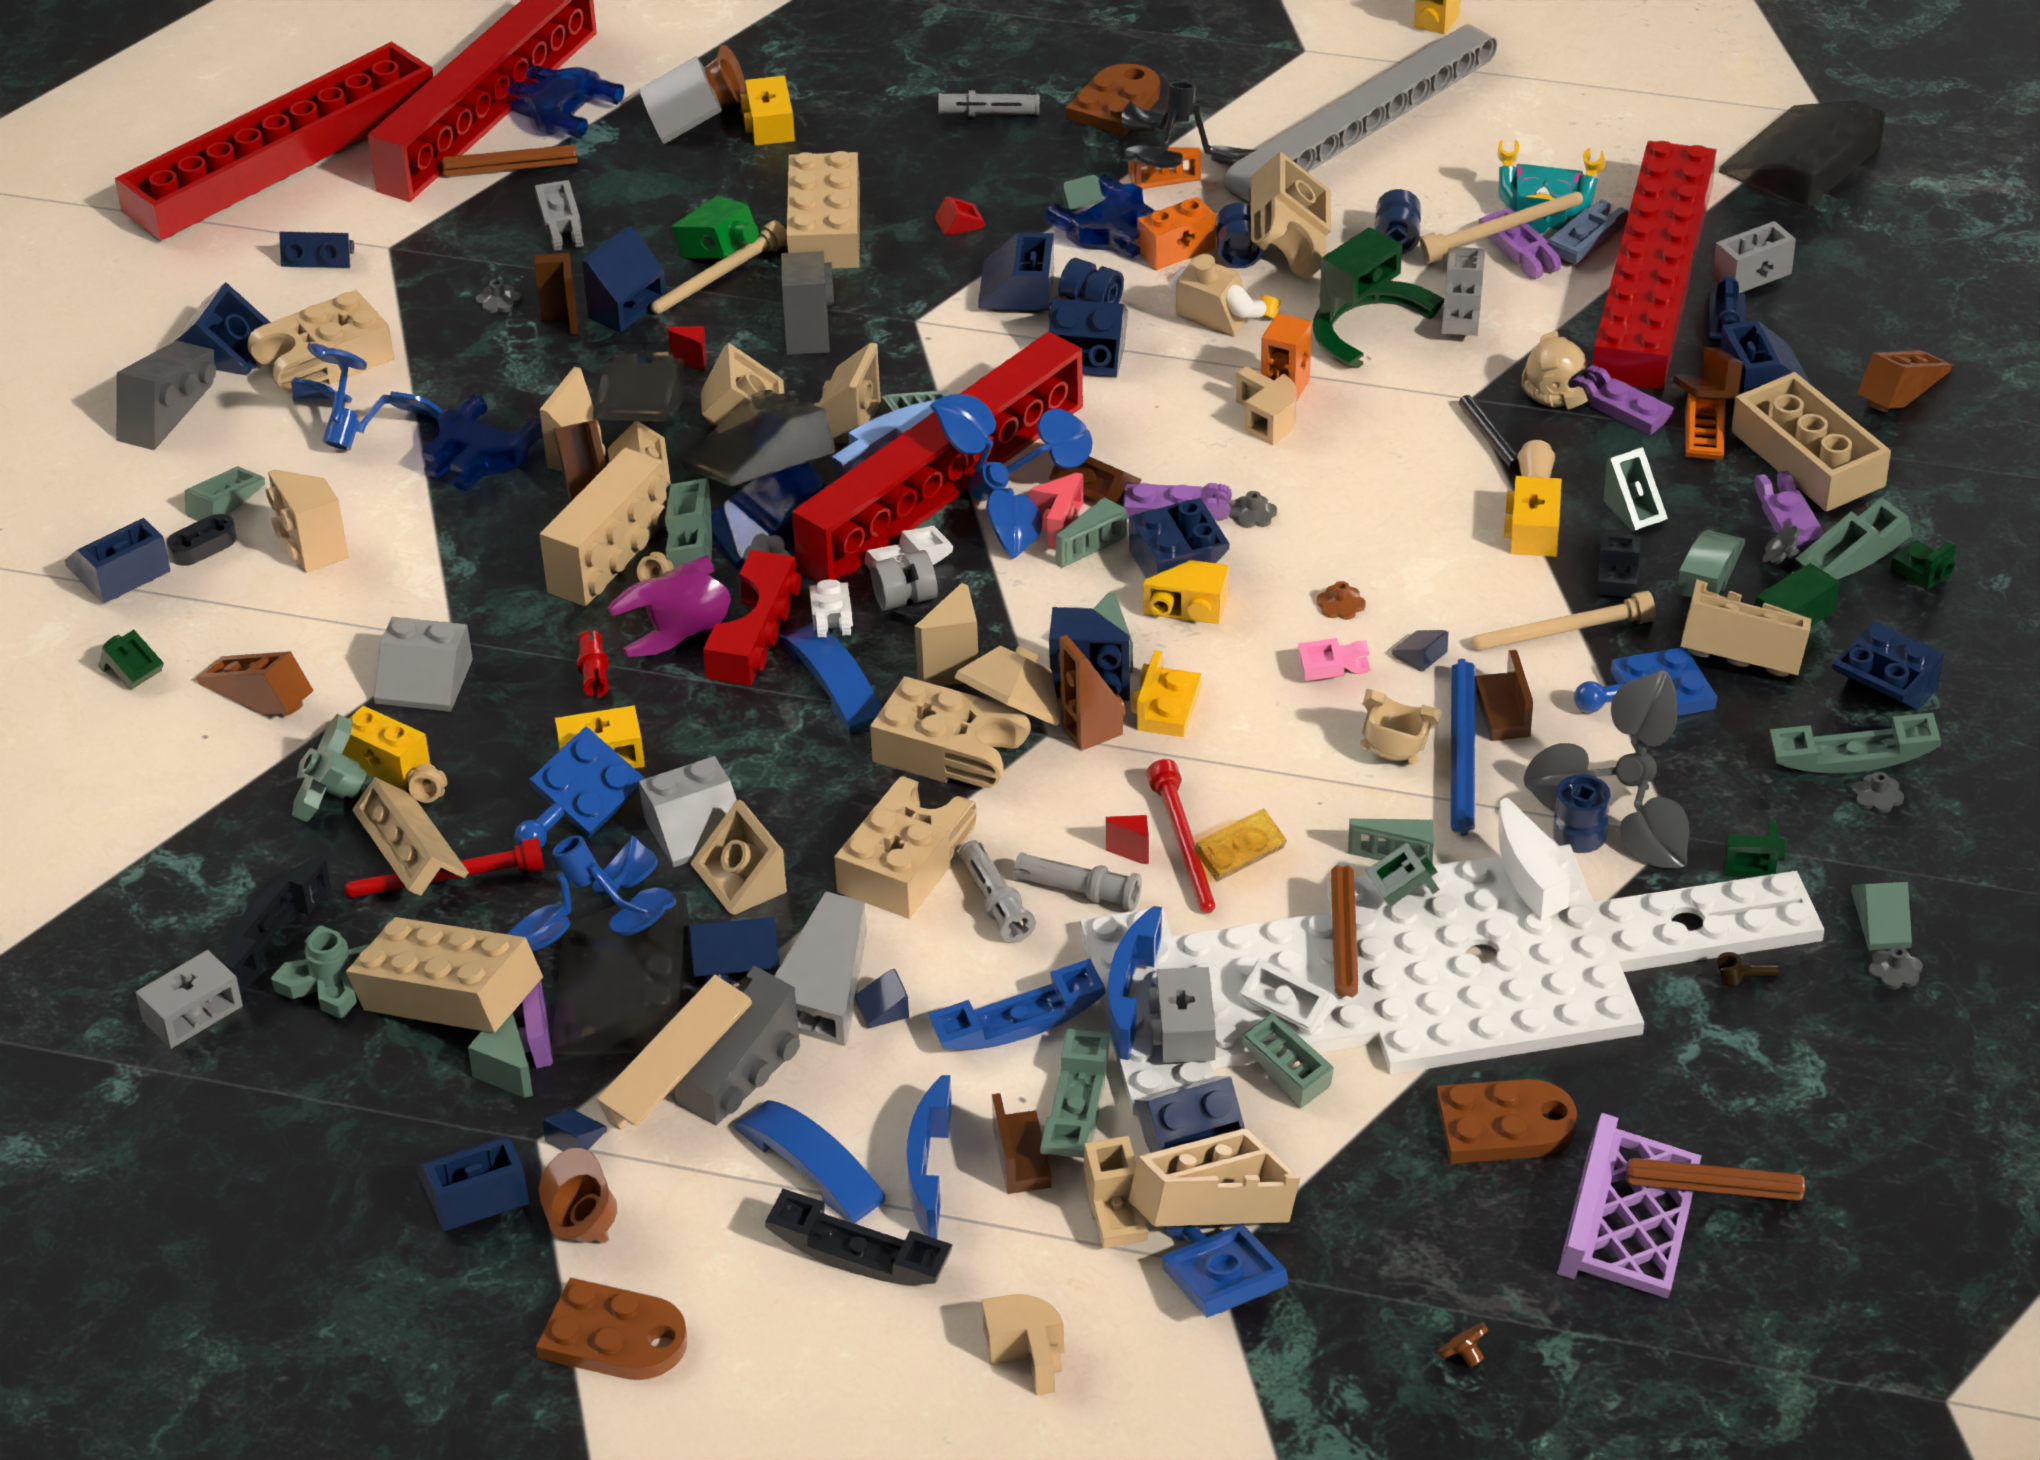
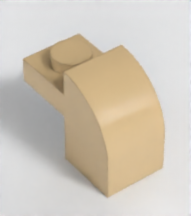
(1267, 403)
(1109, 1178)
(1023, 1329)

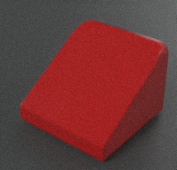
(958, 217)
(689, 344)
(1128, 837)

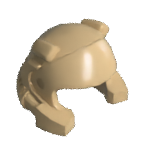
(1550, 369)
(1396, 729)

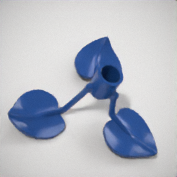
(343, 421)
(967, 427)
(580, 867)

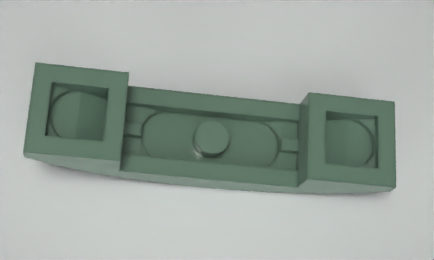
(1856, 751)
(1077, 1093)

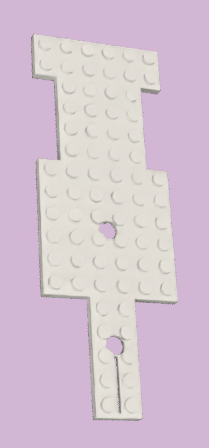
(1431, 1001)

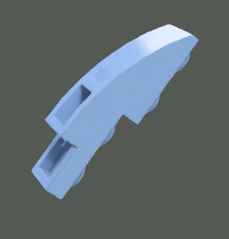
(876, 434)

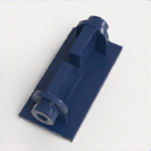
(315, 249)
(1725, 306)

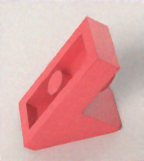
(1058, 504)

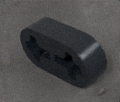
(201, 539)

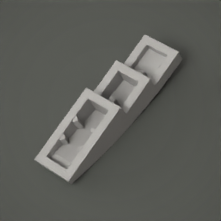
(1463, 291)

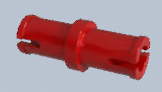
(592, 663)

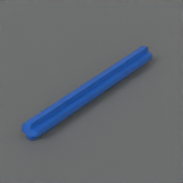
(1462, 747)

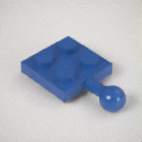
(1691, 686)
(583, 784)
(1222, 1268)

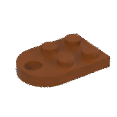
(1109, 92)
(1504, 1120)
(613, 1331)

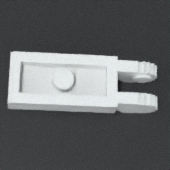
(831, 607)

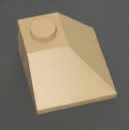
(733, 383)
(565, 407)
(1015, 681)

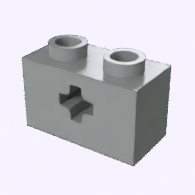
(1755, 256)
(189, 999)
(1184, 1014)

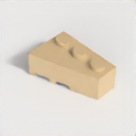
(1745, 632)
(1214, 1183)

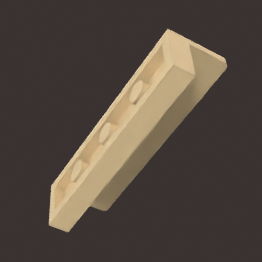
(405, 835)
(673, 1053)

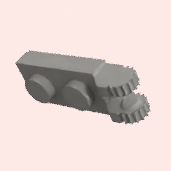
(559, 212)

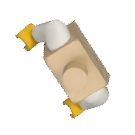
(1216, 296)

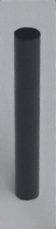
(1489, 431)

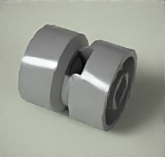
(890, 580)

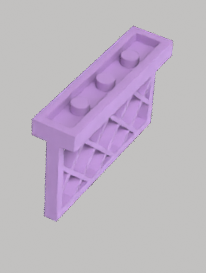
(1591, 1207)

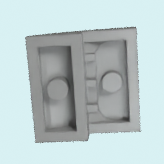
(680, 100)

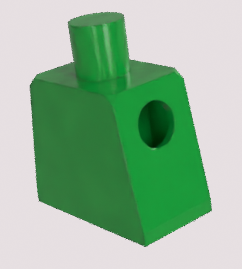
(715, 229)

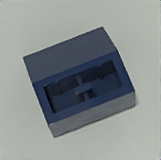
(1019, 274)
(622, 280)
(1095, 328)
(1761, 353)
(1174, 536)
(120, 560)
(1098, 640)
(1892, 665)
(1189, 1113)
(474, 1182)

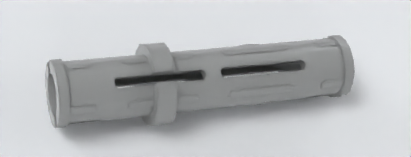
(948, 105)

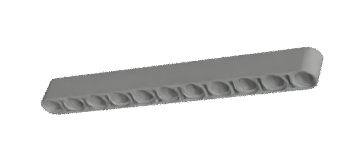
(1371, 106)

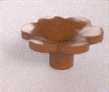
(1341, 601)
(1465, 1345)

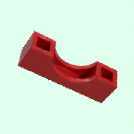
(740, 647)

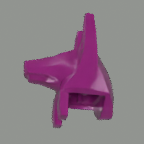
(677, 604)

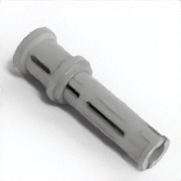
(1095, 883)
(1002, 901)

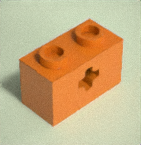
(1176, 233)
(1287, 350)

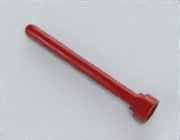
(1165, 781)
(524, 856)

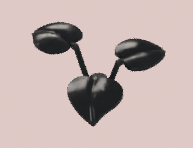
(1178, 109)

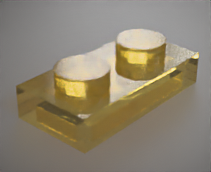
(1240, 845)

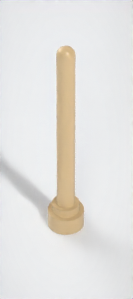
(771, 237)
(1436, 246)
(1637, 608)

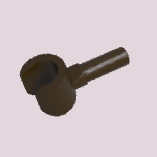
(1733, 971)

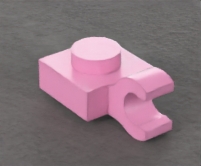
(1327, 659)

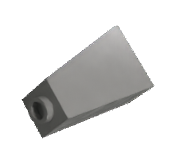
(827, 967)

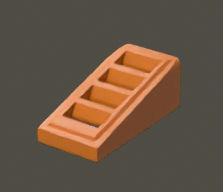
(1154, 177)
(1704, 408)

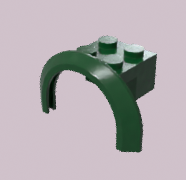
(1359, 276)

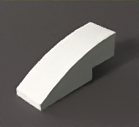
(1532, 862)

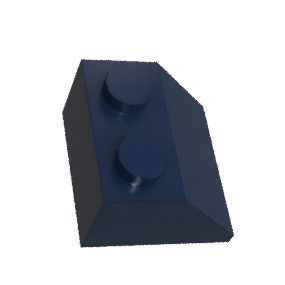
(225, 325)
(733, 947)

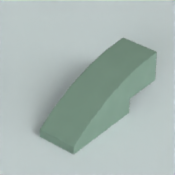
(688, 522)
(1858, 540)
(1710, 561)

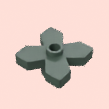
(327, 770)
(321, 972)

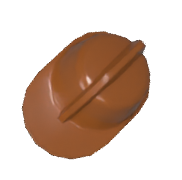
(726, 77)
(577, 1197)

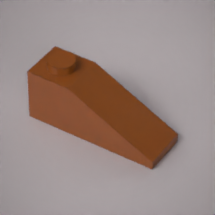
(1900, 377)
(260, 681)
(1088, 705)

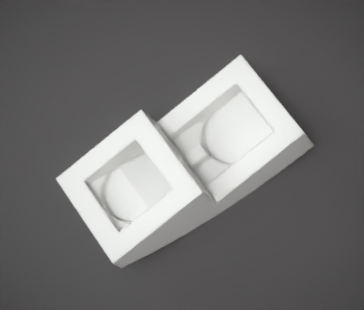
(911, 541)

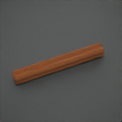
(509, 160)
(1344, 931)
(1715, 1179)

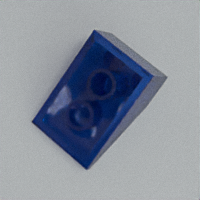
(764, 508)

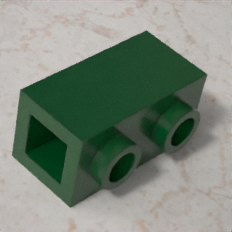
(1803, 592)

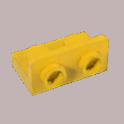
(1165, 698)

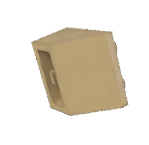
(307, 519)

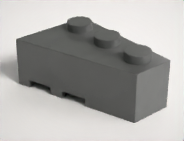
(806, 294)
(161, 391)
(745, 1053)

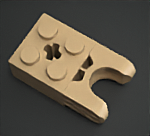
(1291, 213)
(338, 323)
(945, 733)
(902, 849)

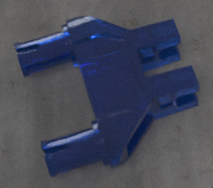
(559, 96)
(1107, 224)
(476, 447)

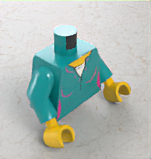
(1533, 184)

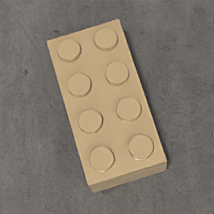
(825, 206)
(1812, 440)
(604, 527)
(444, 974)

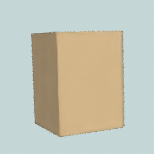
(947, 639)
(741, 861)

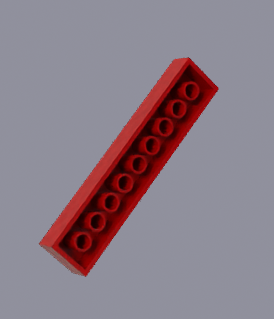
(473, 92)
(269, 142)
(1655, 264)
(923, 470)

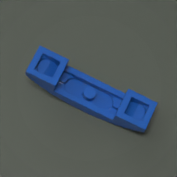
(837, 673)
(1136, 948)
(1020, 1016)
(929, 1120)
(816, 1154)

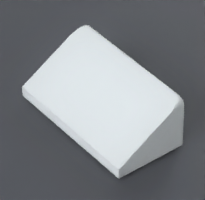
(1287, 995)

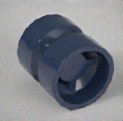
(1399, 217)
(1234, 236)
(1084, 282)
(1581, 813)

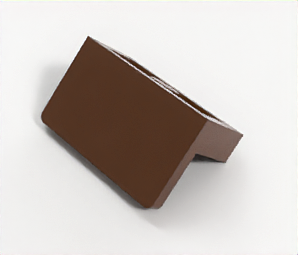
(556, 288)
(1718, 378)
(579, 454)
(1098, 479)
(1506, 701)
(1018, 1147)

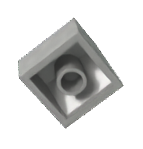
(422, 663)
(686, 807)

